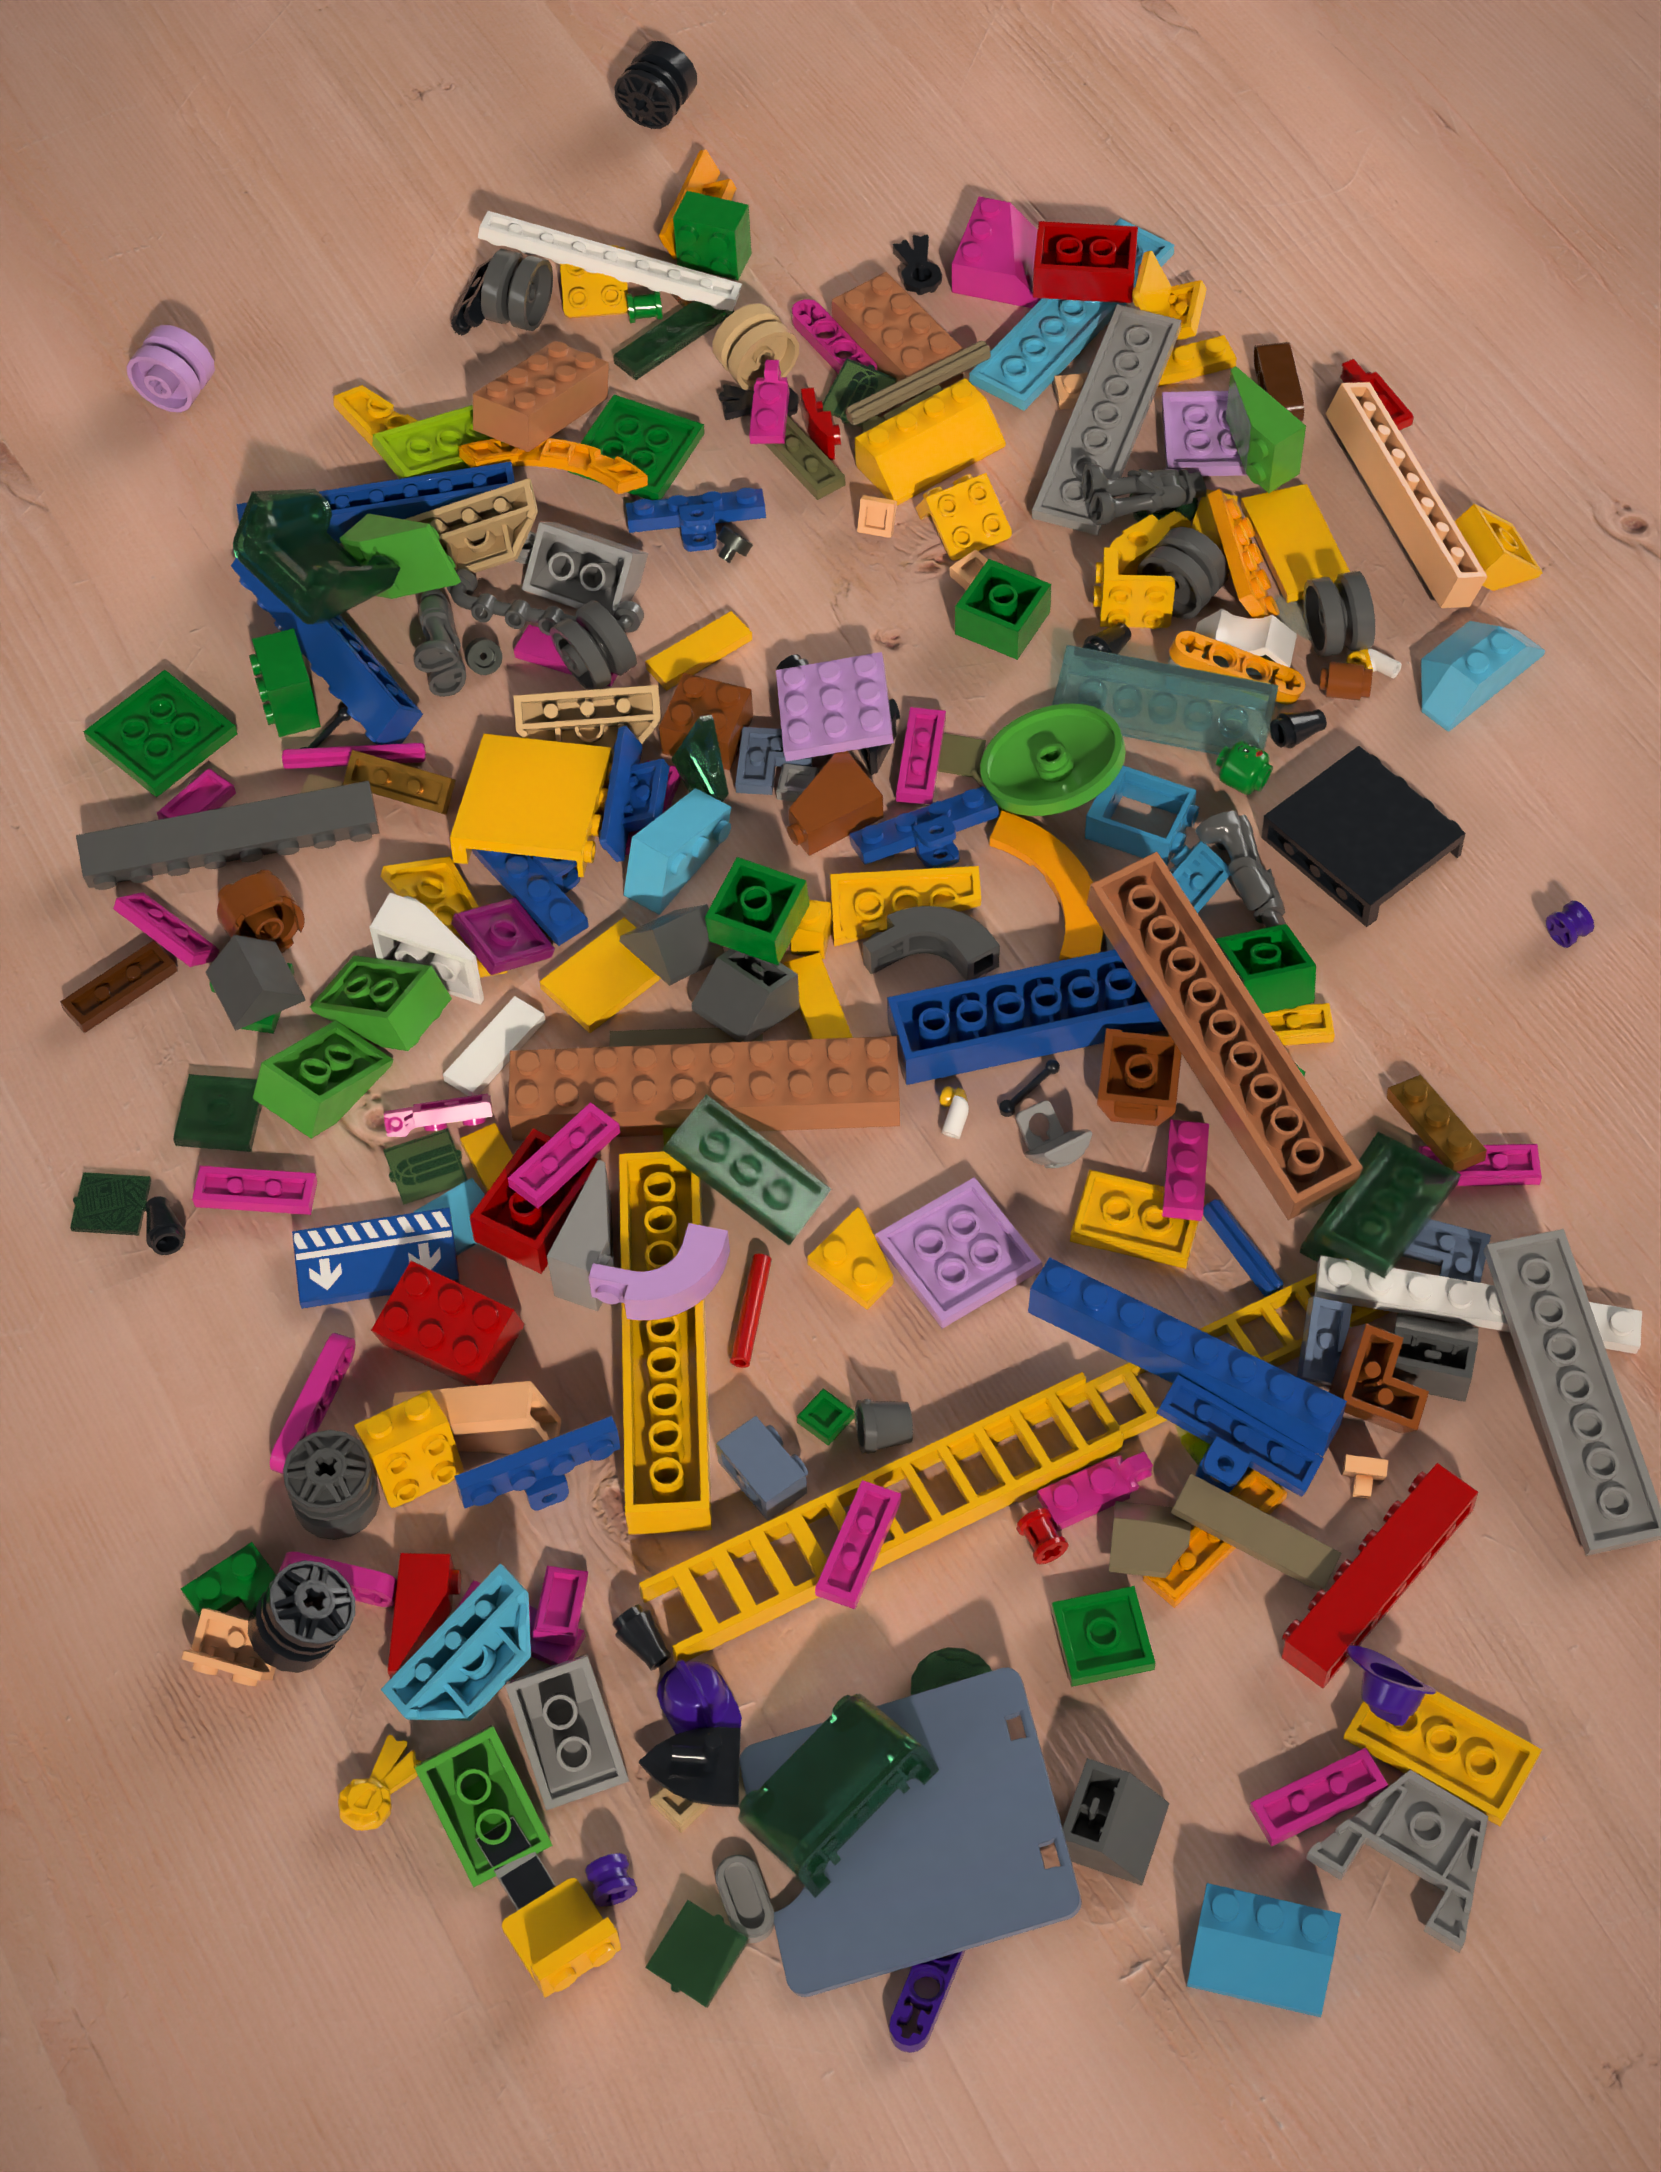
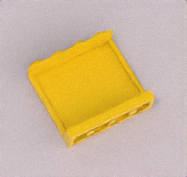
(533, 800)

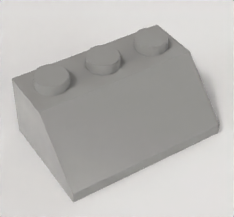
(582, 568)

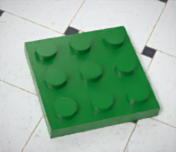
(646, 438)
(160, 733)

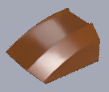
(1139, 1077)

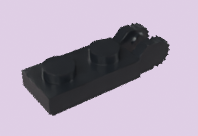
(469, 309)

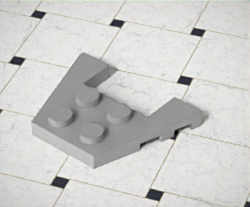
(1424, 1833)

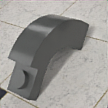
(933, 932)

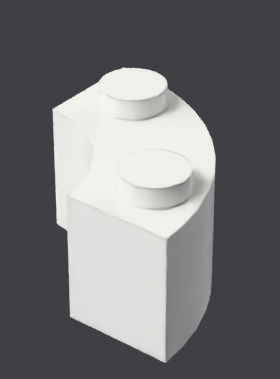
(1259, 636)

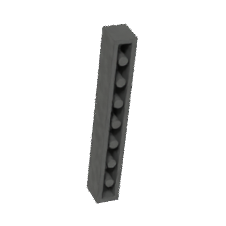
(227, 835)

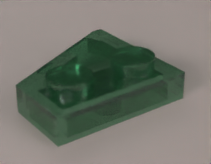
(700, 760)

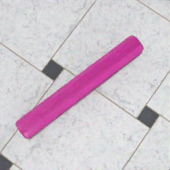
(340, 755)

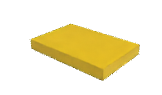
(599, 979)
(1128, 1220)

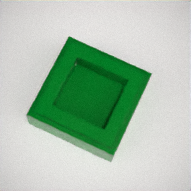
(825, 1417)

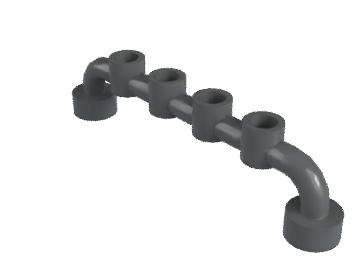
(628, 614)

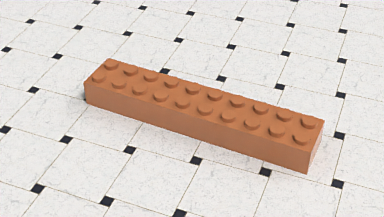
(1223, 1036)
(760, 1082)

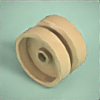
(750, 339)

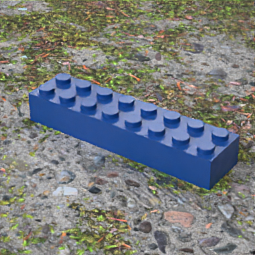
(1016, 1016)

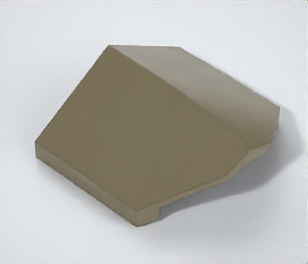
(1147, 1539)

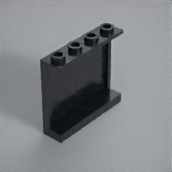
(1360, 833)

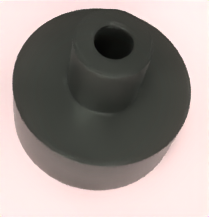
(733, 544)
(486, 662)

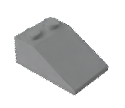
(583, 1241)
(566, 1732)

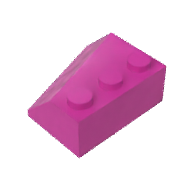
(996, 255)

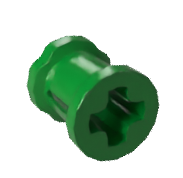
(644, 306)

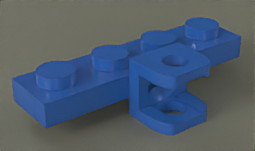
(696, 514)
(927, 829)
(540, 890)
(1237, 1441)
(539, 1467)

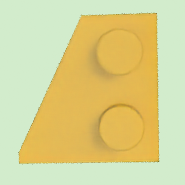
(853, 1261)

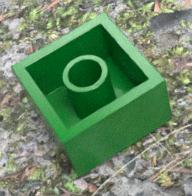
(712, 235)
(1002, 609)
(284, 683)
(757, 910)
(1272, 967)

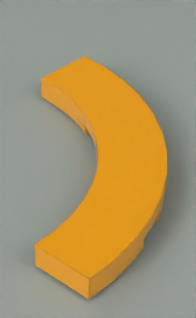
(559, 454)
(1062, 873)

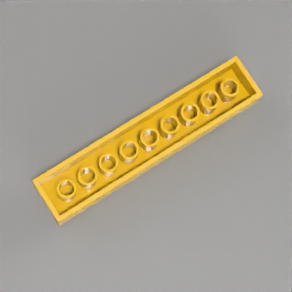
(663, 1358)

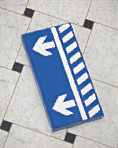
(371, 1255)

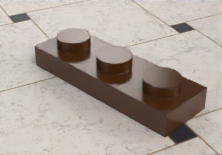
(118, 986)

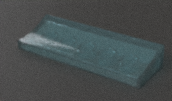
(1168, 701)

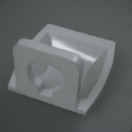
(1061, 1147)

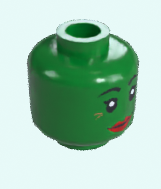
(1244, 767)

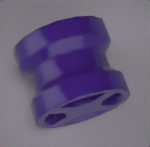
(1569, 924)
(611, 1879)

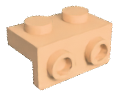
(224, 1645)

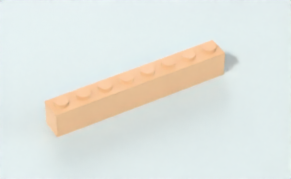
(1406, 495)

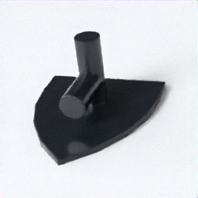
(698, 1765)

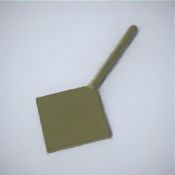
(962, 757)

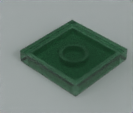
(218, 1113)

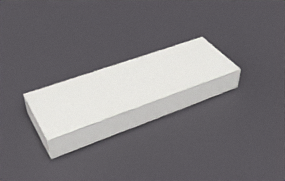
(492, 1047)

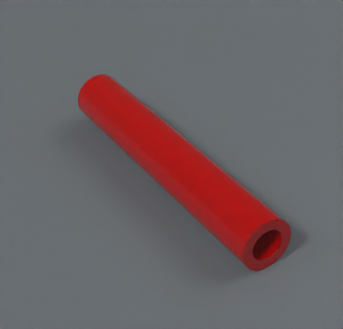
(750, 1310)

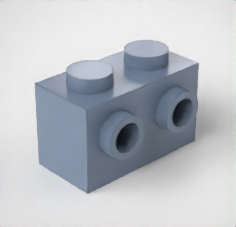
(763, 1467)

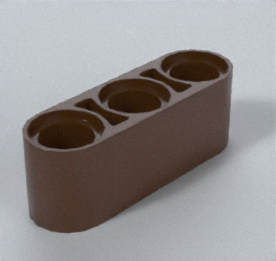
(1278, 376)

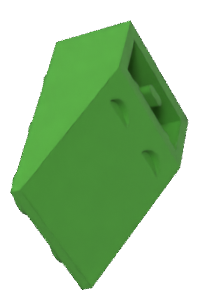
(410, 545)

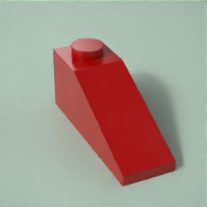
(421, 1602)

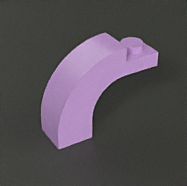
(671, 1287)

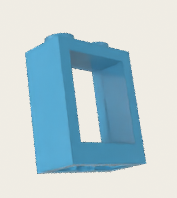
(1153, 792)

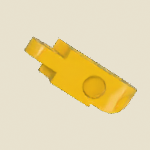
(1142, 537)

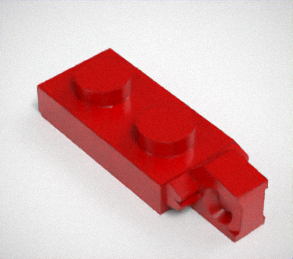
(1396, 408)

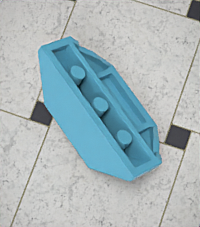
(1472, 669)
(467, 1654)

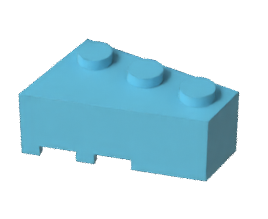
(674, 848)

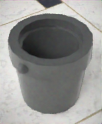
(882, 1424)

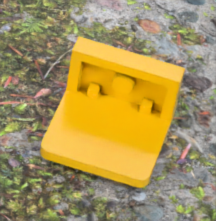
(591, 293)
(1157, 296)
(966, 515)
(1131, 598)
(411, 1448)
(561, 1936)

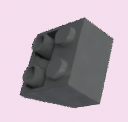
(746, 995)
(1436, 1355)
(1114, 1822)

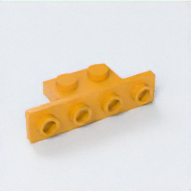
(700, 180)

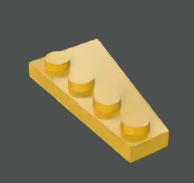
(369, 412)
(438, 887)
(866, 898)

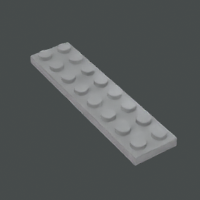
(1107, 413)
(1575, 1392)

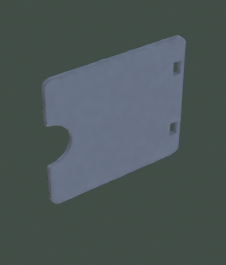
(946, 1858)

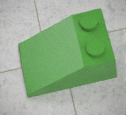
(1264, 433)
(384, 1000)
(319, 1078)
(474, 1792)

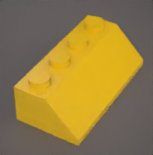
(929, 442)

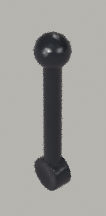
(342, 716)
(1007, 1107)

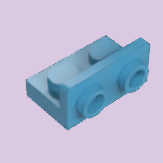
(1199, 873)

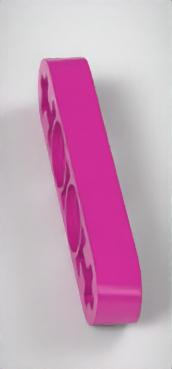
(830, 346)
(314, 1397)

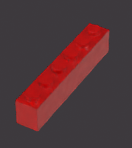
(1378, 1574)

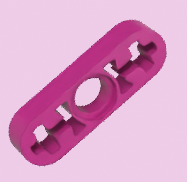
(366, 1584)

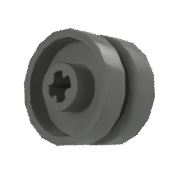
(516, 289)
(1194, 563)
(1339, 613)
(593, 646)

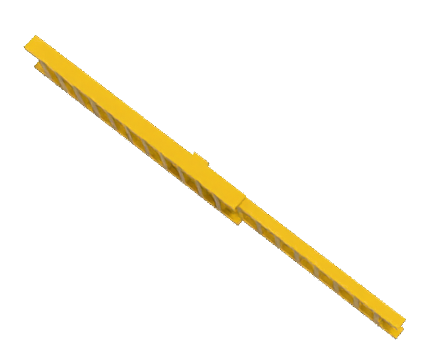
(957, 1446)

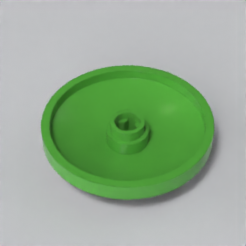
(1053, 759)

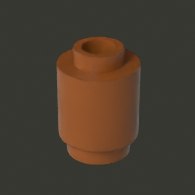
(1346, 681)

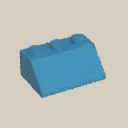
(1264, 1950)

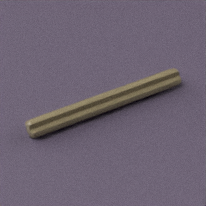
(918, 382)

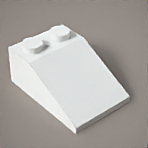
(413, 934)

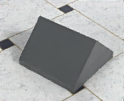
(674, 944)
(252, 981)

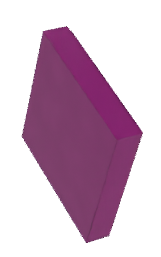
(503, 936)

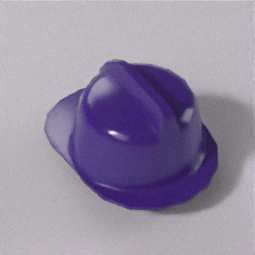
(1387, 1686)
(697, 1697)

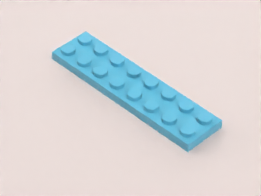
(1052, 337)

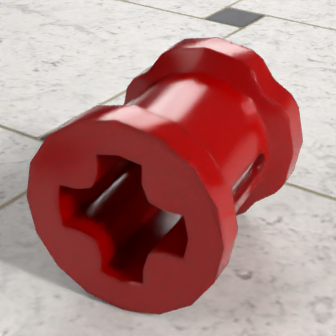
(1042, 1536)

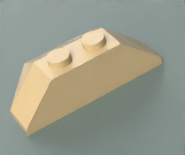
(485, 527)
(588, 715)

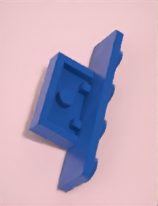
(633, 794)

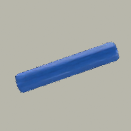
(1242, 1247)

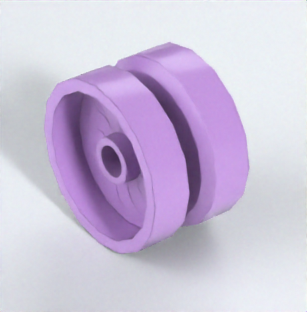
(170, 368)

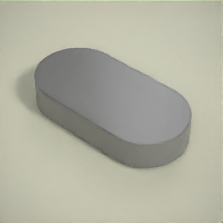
(745, 1897)

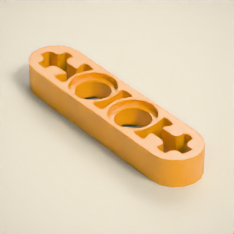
(1238, 662)

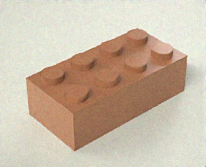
(893, 328)
(540, 396)

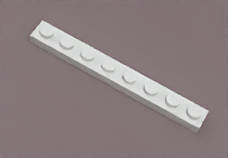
(609, 260)
(1451, 1300)

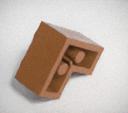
(1367, 1381)

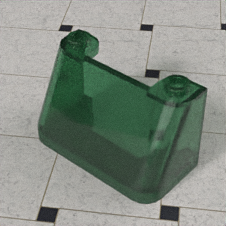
(292, 554)
(833, 1788)

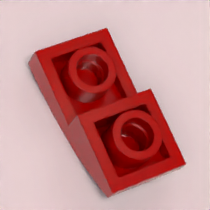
(819, 423)

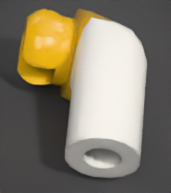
(1375, 660)
(957, 1113)

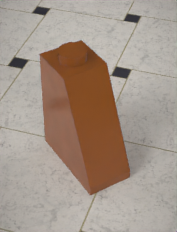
(834, 805)

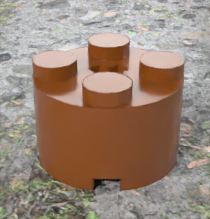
(260, 909)

